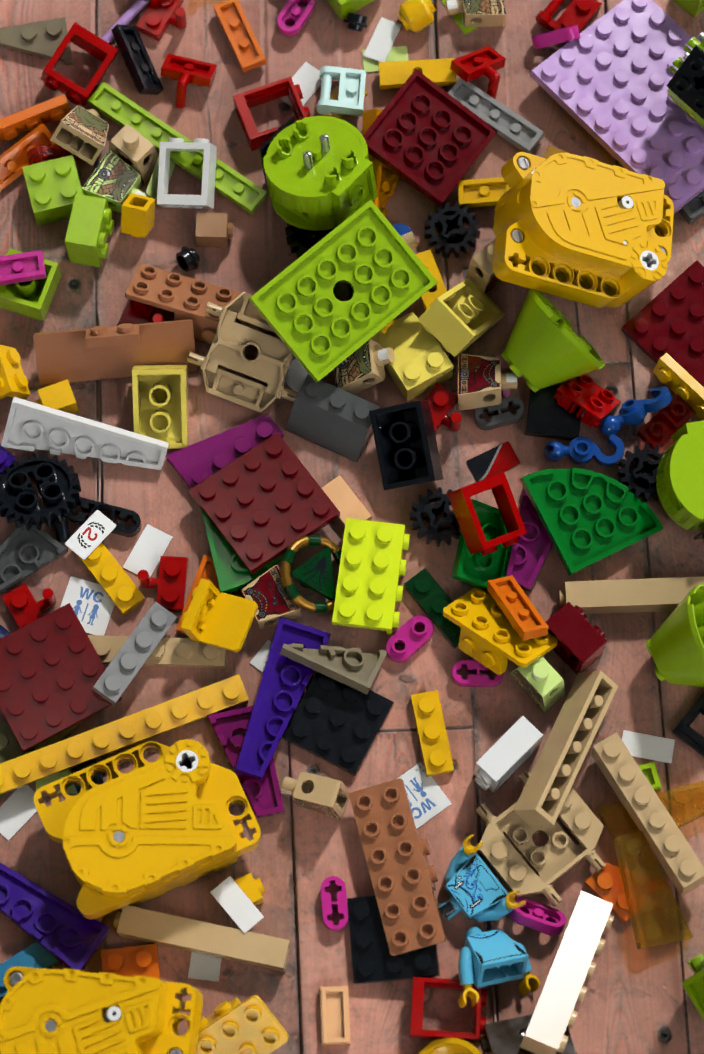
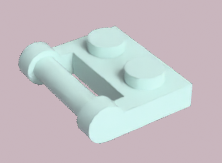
(349, 94)

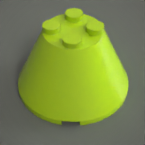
(546, 347)
(680, 642)

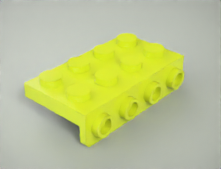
(370, 575)

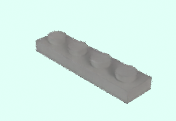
(504, 120)
(134, 653)

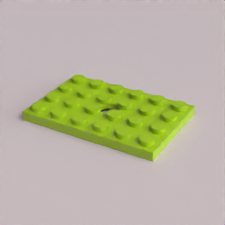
(383, 280)

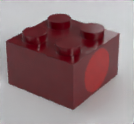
(578, 640)

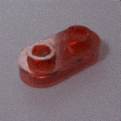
(46, 153)

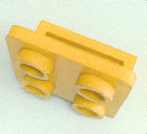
(12, 378)
(218, 617)

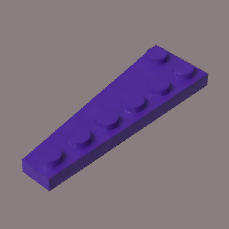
(276, 696)
(50, 920)

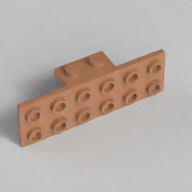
(185, 298)
(111, 350)
(398, 867)

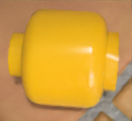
(416, 14)

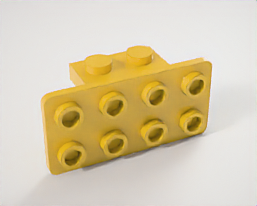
(490, 636)
(240, 1029)

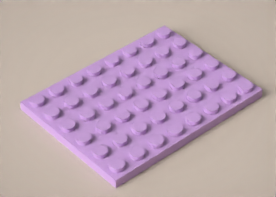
(618, 90)

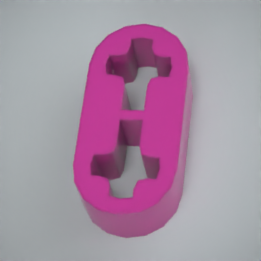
(555, 37)
(474, 680)
(327, 904)

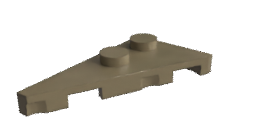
(37, 38)
(341, 664)

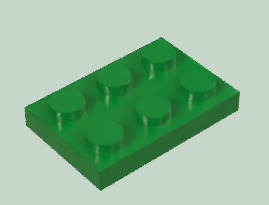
(477, 568)

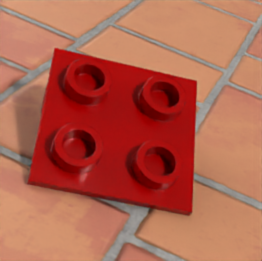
(589, 396)

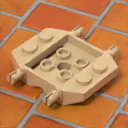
(228, 351)
(548, 861)

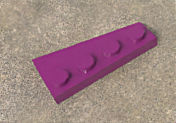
(212, 454)
(531, 550)
(264, 793)

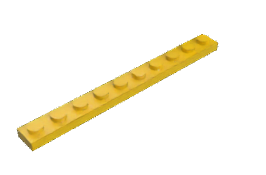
(121, 733)

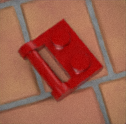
(577, 13)

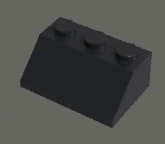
(406, 444)

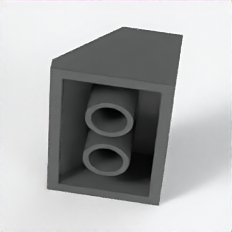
(331, 418)

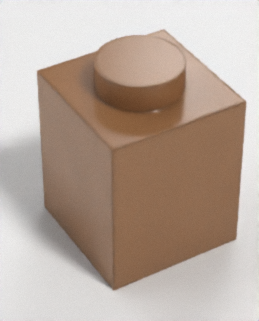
(213, 230)

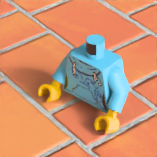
(475, 888)
(490, 960)

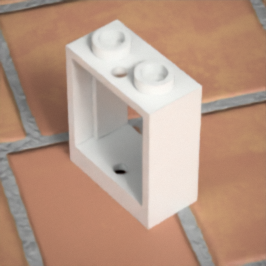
(202, 201)
(507, 755)

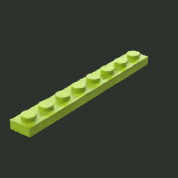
(227, 180)

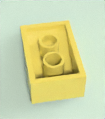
(460, 316)
(418, 356)
(161, 403)

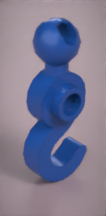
(634, 410)
(583, 450)

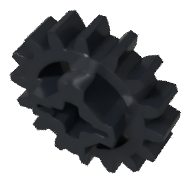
(455, 240)
(636, 478)
(429, 513)

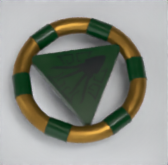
(313, 574)

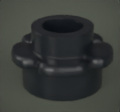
(356, 21)
(187, 259)

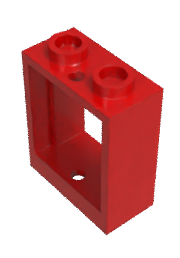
(92, 45)
(262, 95)
(469, 520)
(416, 1031)

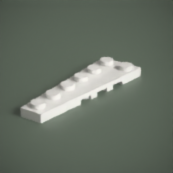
(52, 430)

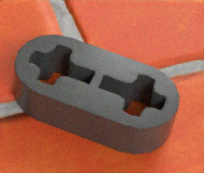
(500, 419)

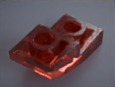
(666, 423)

